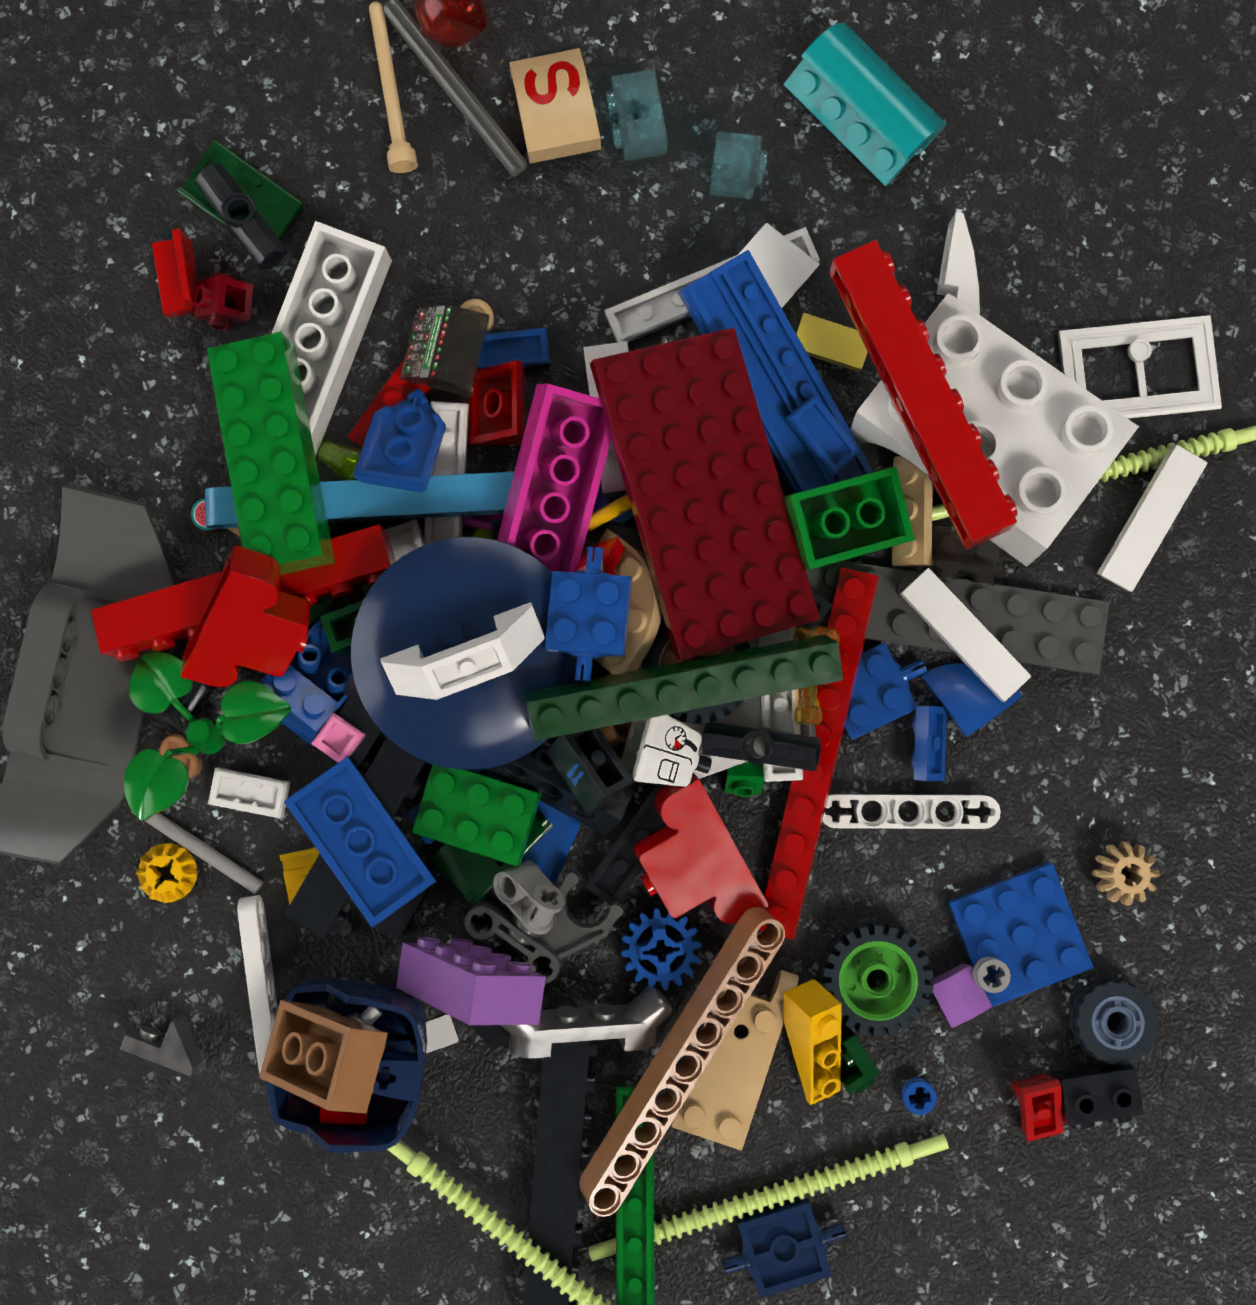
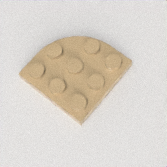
(644, 609)

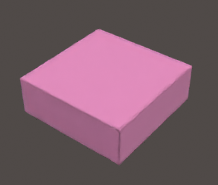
(338, 738)

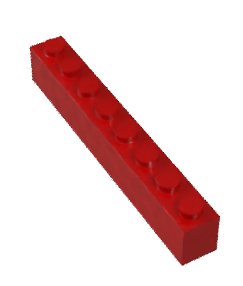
(922, 394)
(174, 611)

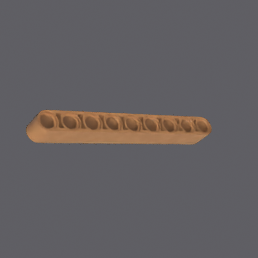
(680, 1078)

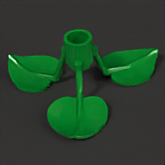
(159, 781)

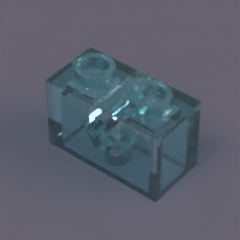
(640, 95)
(737, 165)

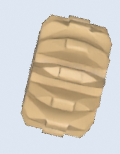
(1135, 863)

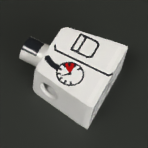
(664, 752)

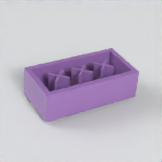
(471, 982)

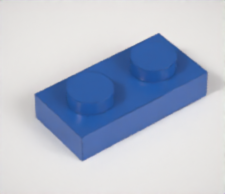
(930, 743)

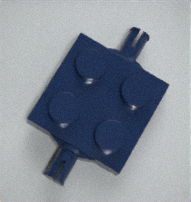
(784, 1248)

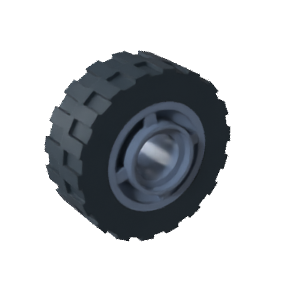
(1136, 1026)

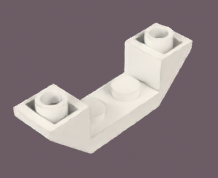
(468, 662)

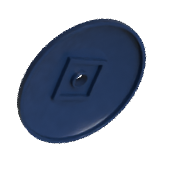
(438, 601)

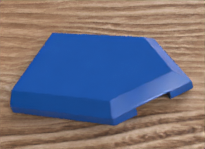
(401, 445)
(555, 845)

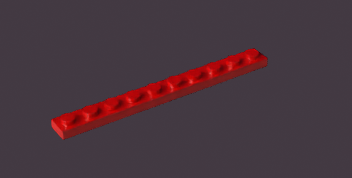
(809, 796)

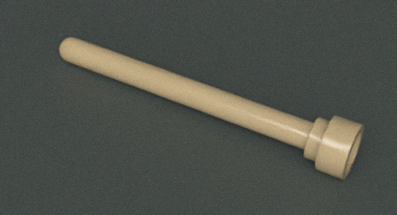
(400, 156)

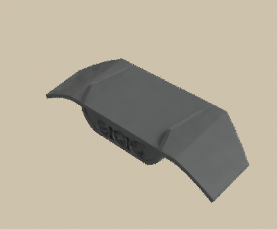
(68, 703)

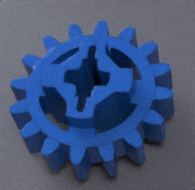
(678, 947)

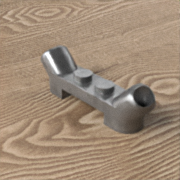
(629, 1023)

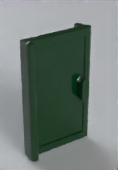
(271, 200)
(474, 872)

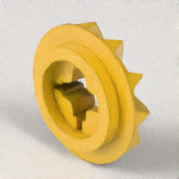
(183, 869)

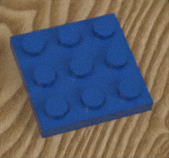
(1024, 926)

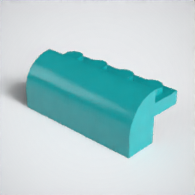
(863, 102)

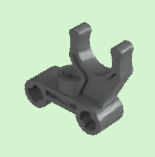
(562, 940)

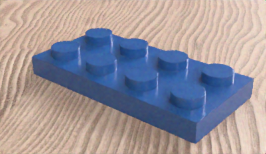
(360, 841)

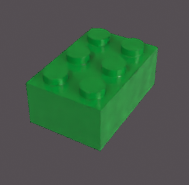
(849, 518)

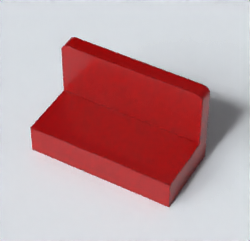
(176, 274)

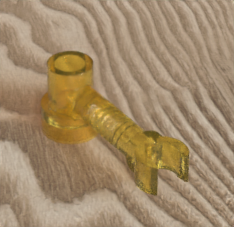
(808, 705)

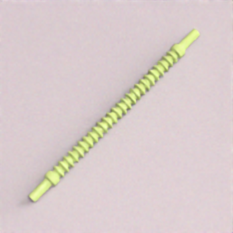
(1225, 440)
(902, 1154)
(419, 1164)

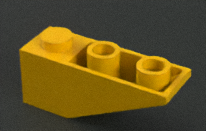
(814, 1034)

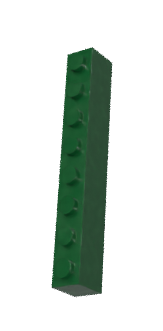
(683, 686)

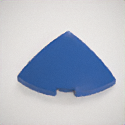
(964, 696)

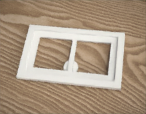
(1138, 336)

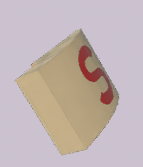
(555, 105)

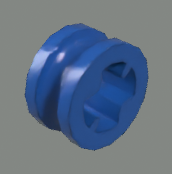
(928, 1103)

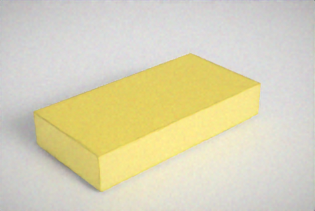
(832, 342)

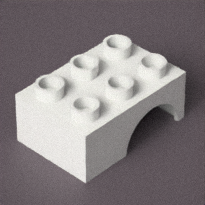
(1032, 420)

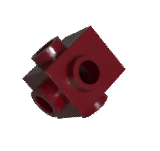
(223, 301)

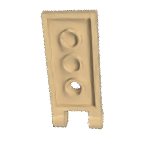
(732, 1082)

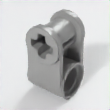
(527, 893)

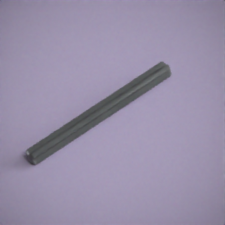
(455, 88)

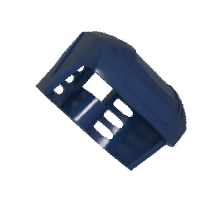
(398, 1075)

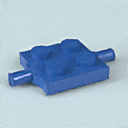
(588, 614)
(880, 691)

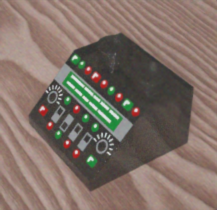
(446, 348)

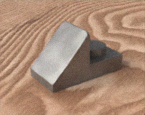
(174, 1051)

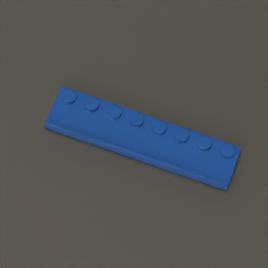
(775, 362)

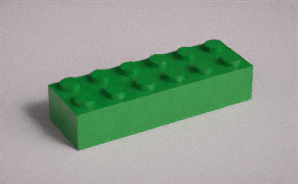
(270, 451)

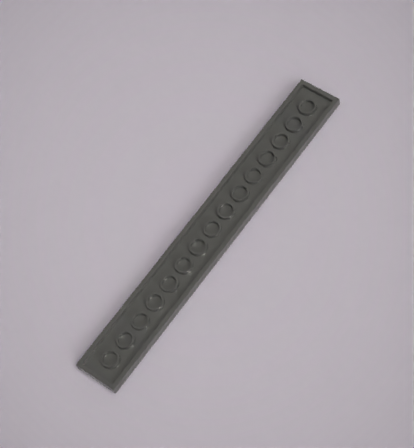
(1030, 624)

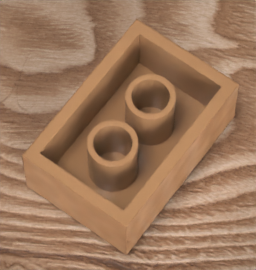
(323, 1056)

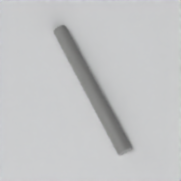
(205, 852)

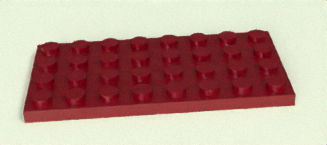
(704, 492)

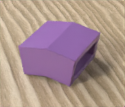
(959, 995)

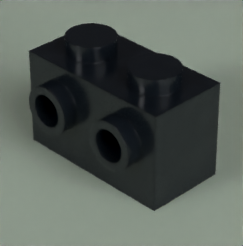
(1099, 1094)

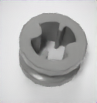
(980, 971)

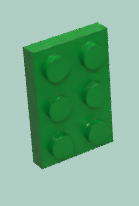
(477, 813)

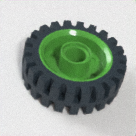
(904, 984)

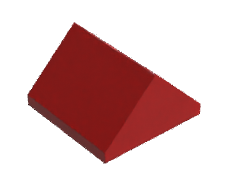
(498, 406)

